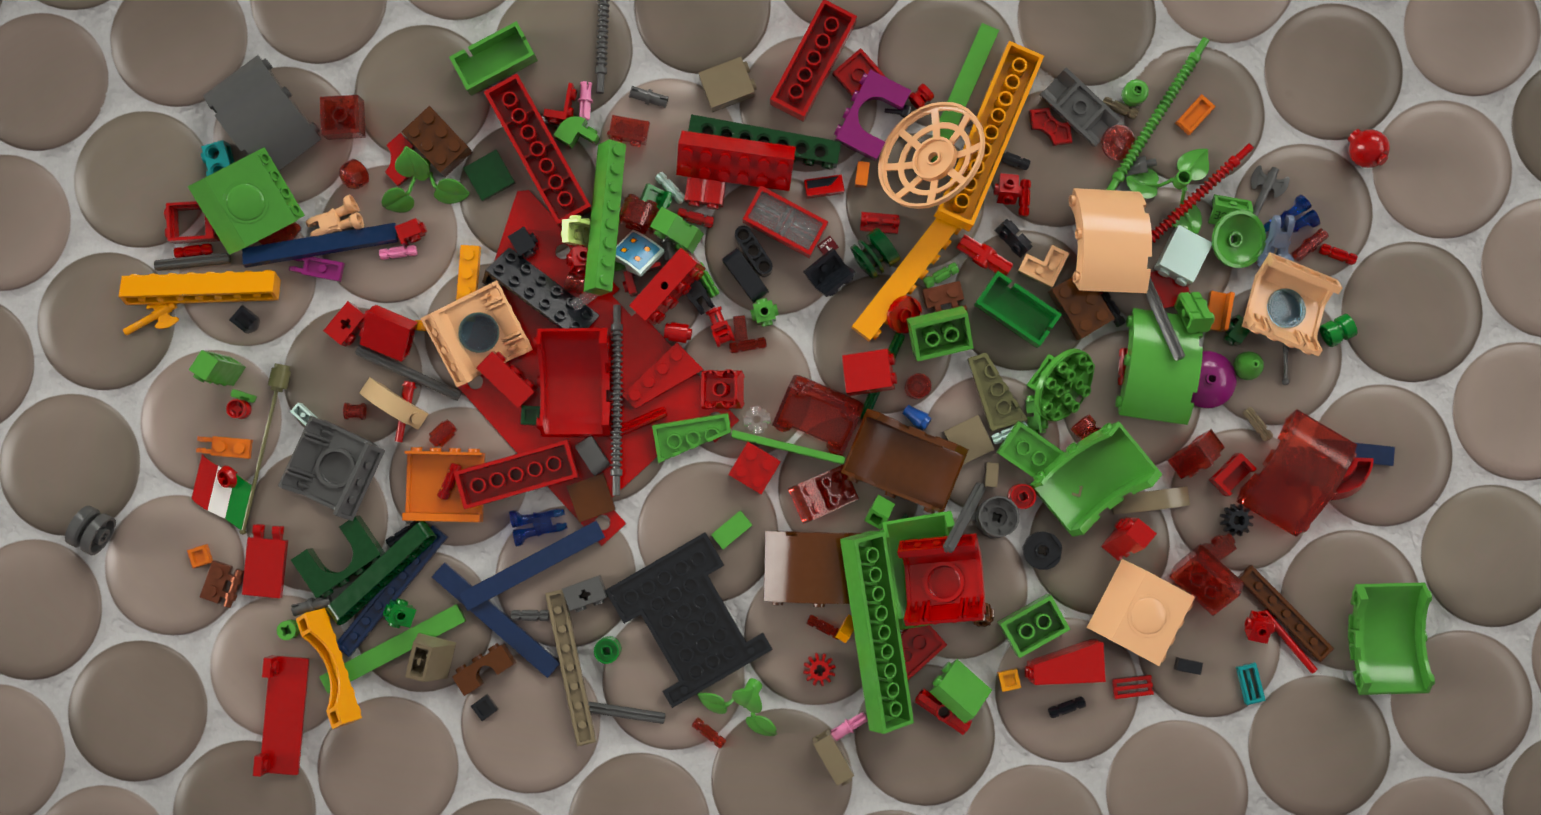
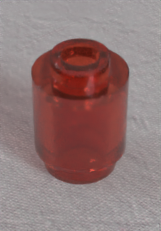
(442, 433)

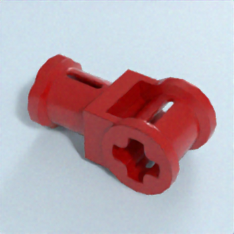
(720, 328)

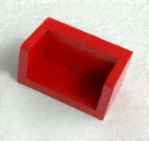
(1232, 473)

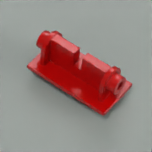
(885, 222)

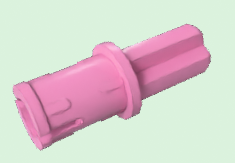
(585, 100)
(849, 726)

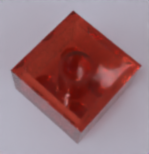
(342, 117)

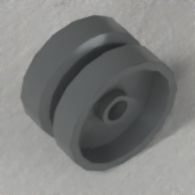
(90, 530)

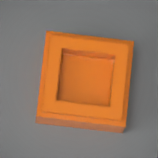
(200, 556)

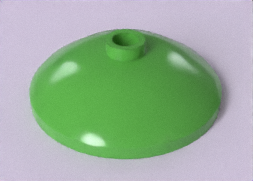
(1248, 239)

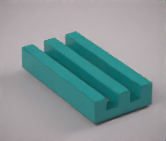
(1246, 667)

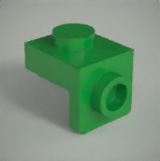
(661, 197)

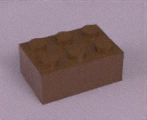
(437, 141)
(1080, 309)

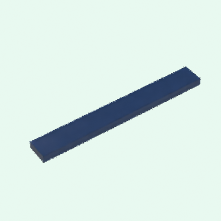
(319, 245)
(532, 565)
(374, 609)
(499, 622)

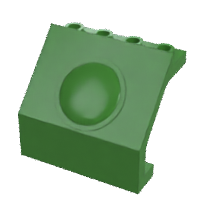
(246, 201)

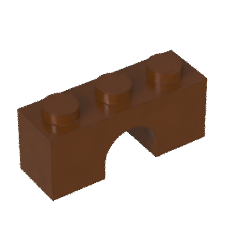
(469, 677)

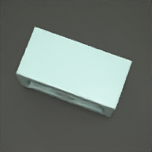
(302, 413)

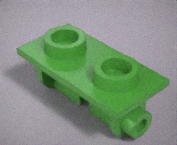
(1037, 422)

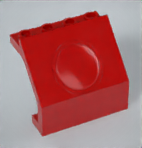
(943, 584)

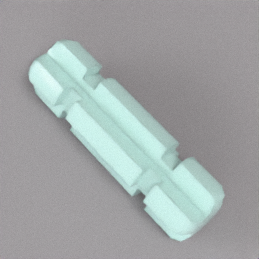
(669, 186)
(998, 437)

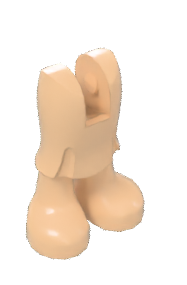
(331, 222)

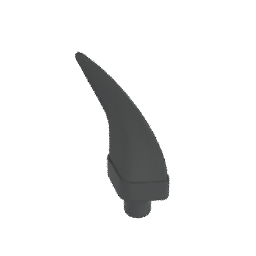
(1141, 165)

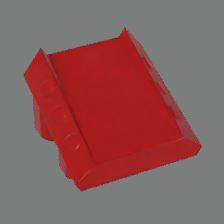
(722, 389)

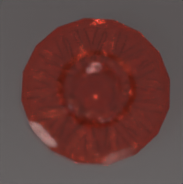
(1117, 142)

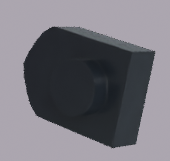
(245, 320)

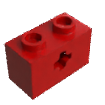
(338, 329)

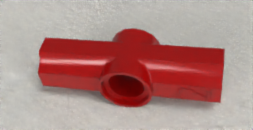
(984, 255)
(932, 705)

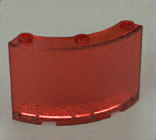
(1299, 474)

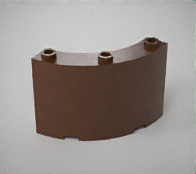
(904, 461)
(805, 568)

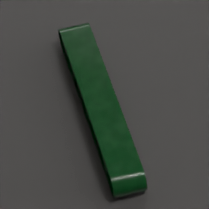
(381, 573)

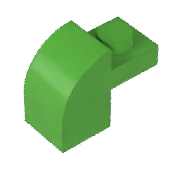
(572, 129)

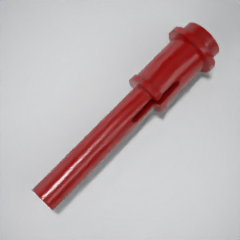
(407, 394)

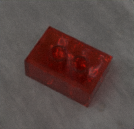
(1207, 580)

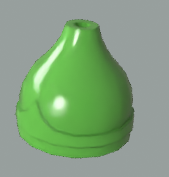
(1248, 365)

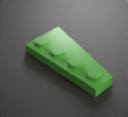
(686, 434)

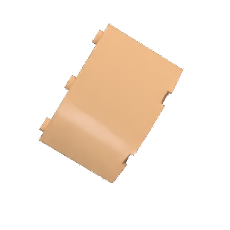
(1111, 240)

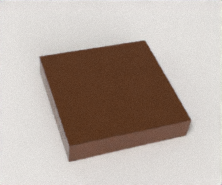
(591, 497)

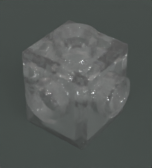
(756, 427)

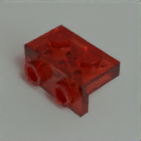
(629, 130)

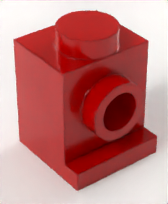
(410, 231)

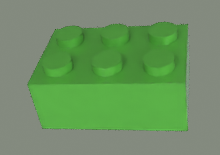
(940, 333)
(1033, 625)

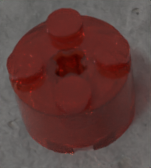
(638, 214)

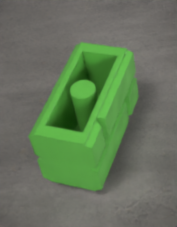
(1194, 312)

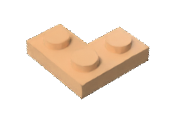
(1047, 270)

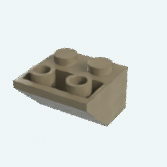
(430, 658)

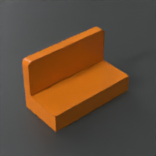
(1221, 306)

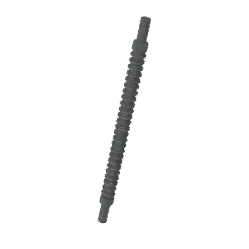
(616, 327)

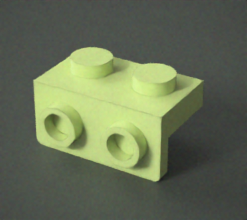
(575, 230)

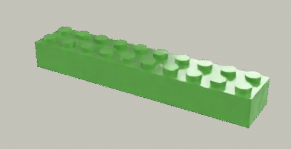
(877, 631)

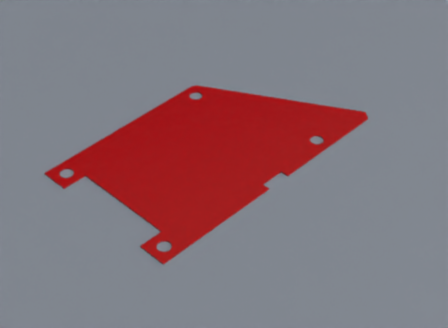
(640, 348)

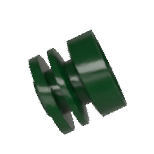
(876, 252)

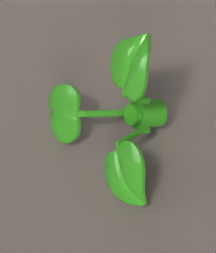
(412, 164)
(1191, 166)
(749, 699)

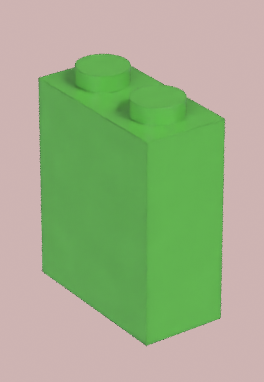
(960, 690)

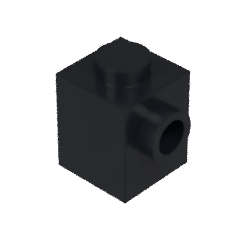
(524, 242)

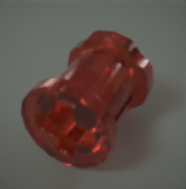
(354, 411)

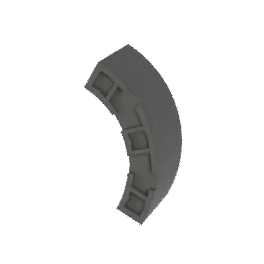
(261, 113)

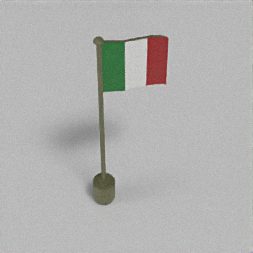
(236, 502)

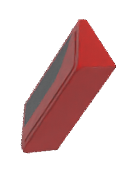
(824, 186)

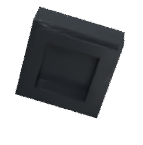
(484, 707)

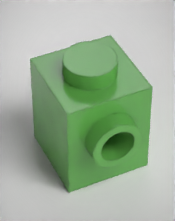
(879, 511)

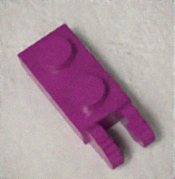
(320, 268)

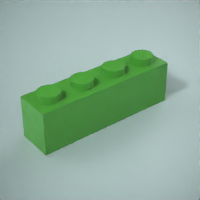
(216, 368)

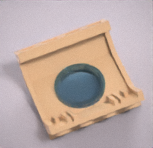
(1289, 303)
(473, 329)

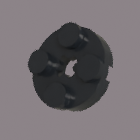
(1053, 550)

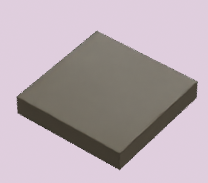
(972, 436)

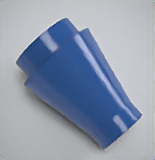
(917, 417)

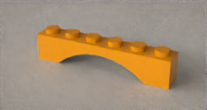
(317, 630)

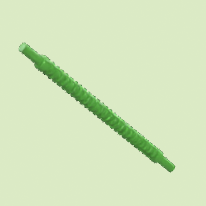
(1193, 59)

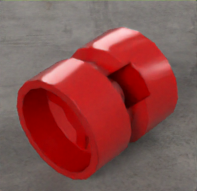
(1022, 495)

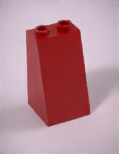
(1070, 665)

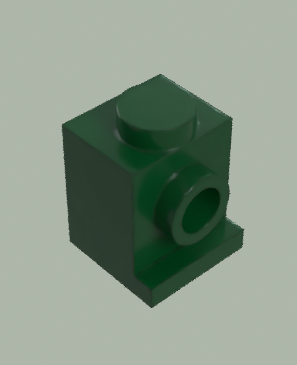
(1236, 333)

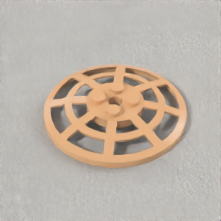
(930, 148)

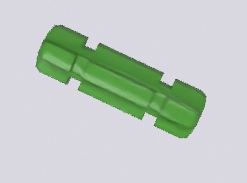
(941, 275)
(709, 284)

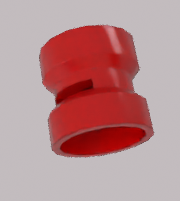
(921, 96)
(234, 408)

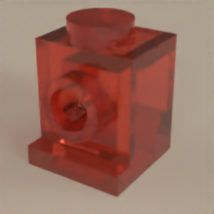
(1221, 546)

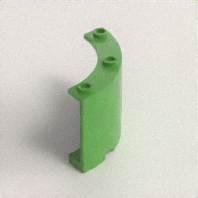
(1153, 381)
(1107, 468)
(907, 529)
(1390, 638)

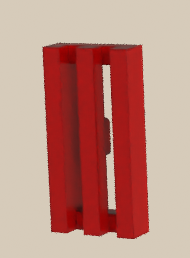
(1149, 685)

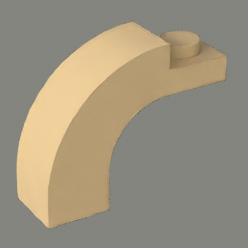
(393, 404)

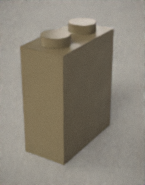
(727, 84)
(833, 757)

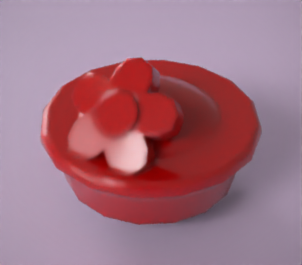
(227, 477)

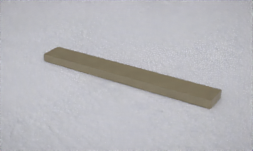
(570, 668)

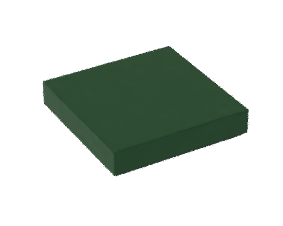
(489, 175)

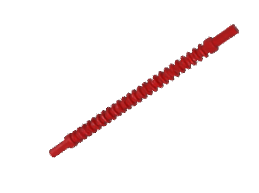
(1233, 162)

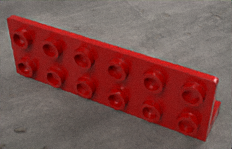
(283, 715)

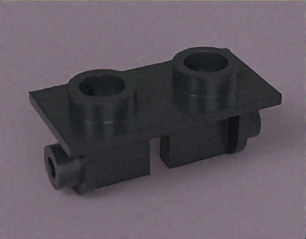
(1018, 244)

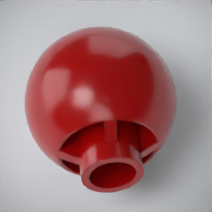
(1368, 148)

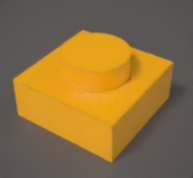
(1009, 679)

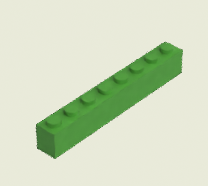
(605, 217)

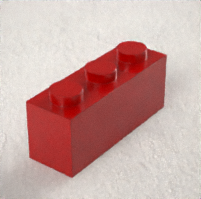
(506, 378)

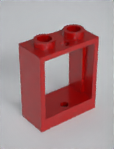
(172, 220)

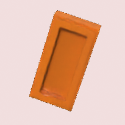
(1195, 114)

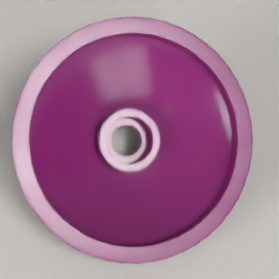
(1222, 388)

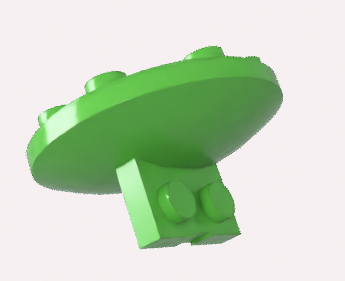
(1061, 382)

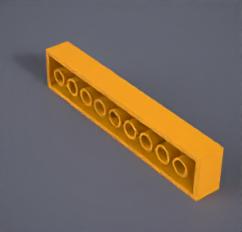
(998, 118)

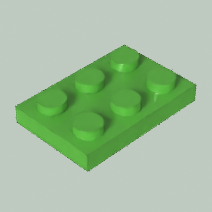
(1028, 450)

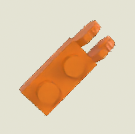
(227, 447)

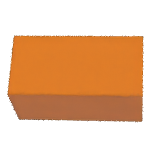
(862, 174)

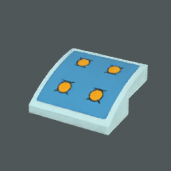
(638, 253)

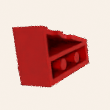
(1129, 536)

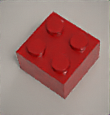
(754, 468)

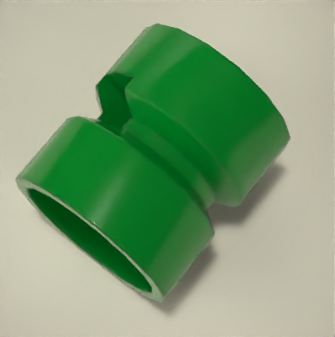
(1336, 331)
(607, 649)

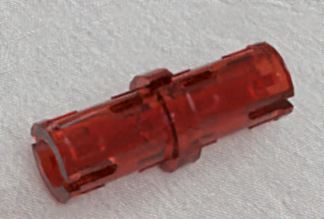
(1310, 244)

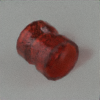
(574, 283)

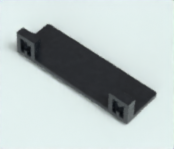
(538, 291)

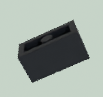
(1188, 665)

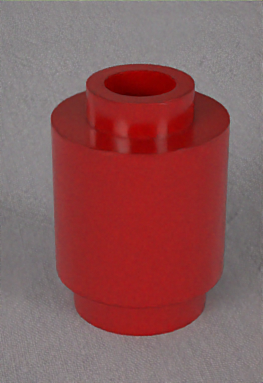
(677, 332)

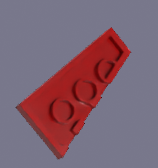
(665, 374)

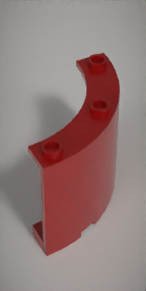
(574, 382)

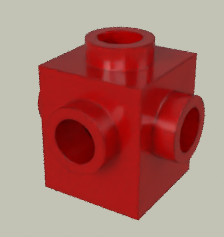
(1007, 189)
(577, 259)
(1259, 626)

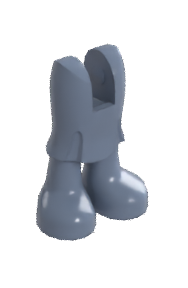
(1278, 238)

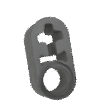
(592, 455)

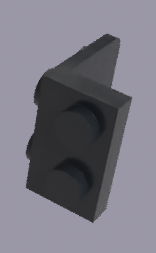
(829, 273)

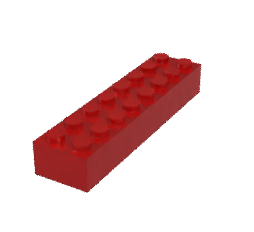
(537, 149)

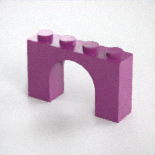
(873, 88)

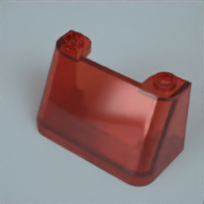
(819, 413)

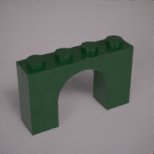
(322, 580)

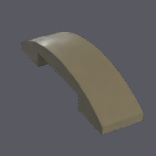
(1153, 500)

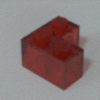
(1197, 455)

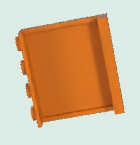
(424, 479)

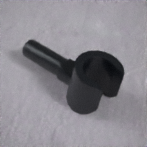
(906, 110)

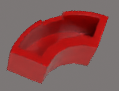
(1355, 477)

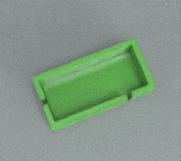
(493, 58)

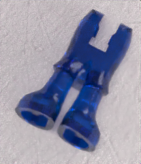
(1301, 205)
(541, 524)

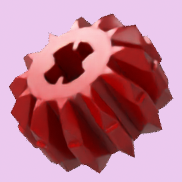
(825, 672)

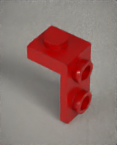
(555, 117)
(629, 285)

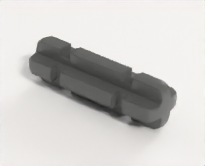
(529, 615)

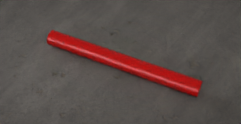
(1293, 646)

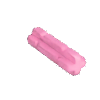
(398, 252)

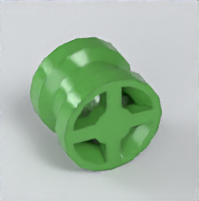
(291, 627)

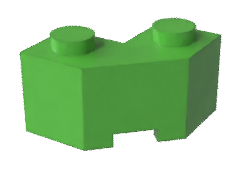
(676, 229)

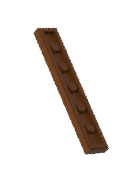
(1285, 613)

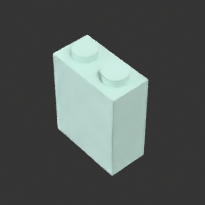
(1183, 256)

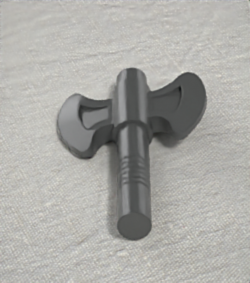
(1268, 183)

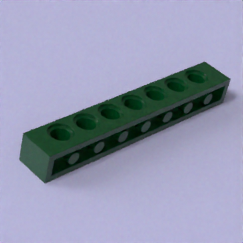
(755, 133)

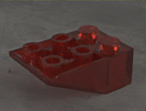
(823, 494)

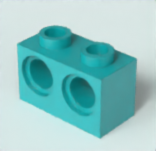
(224, 159)

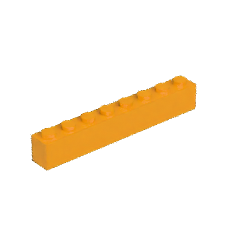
(904, 277)
(199, 287)

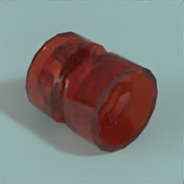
(917, 386)
(1085, 427)

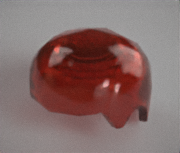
(354, 174)

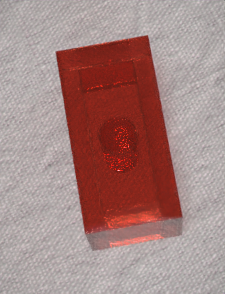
(740, 328)

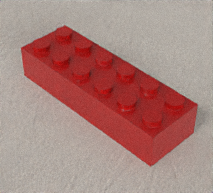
(813, 60)
(735, 160)
(516, 474)

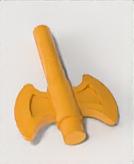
(160, 313)

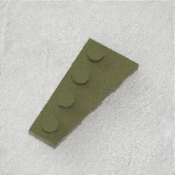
(997, 401)

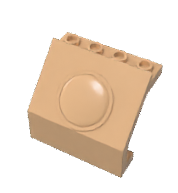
(1141, 612)

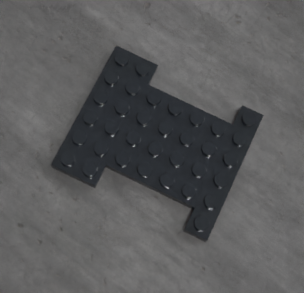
(687, 618)

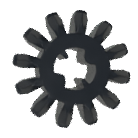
(1236, 511)

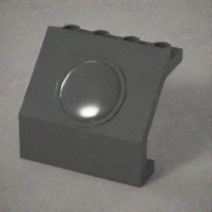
(332, 467)

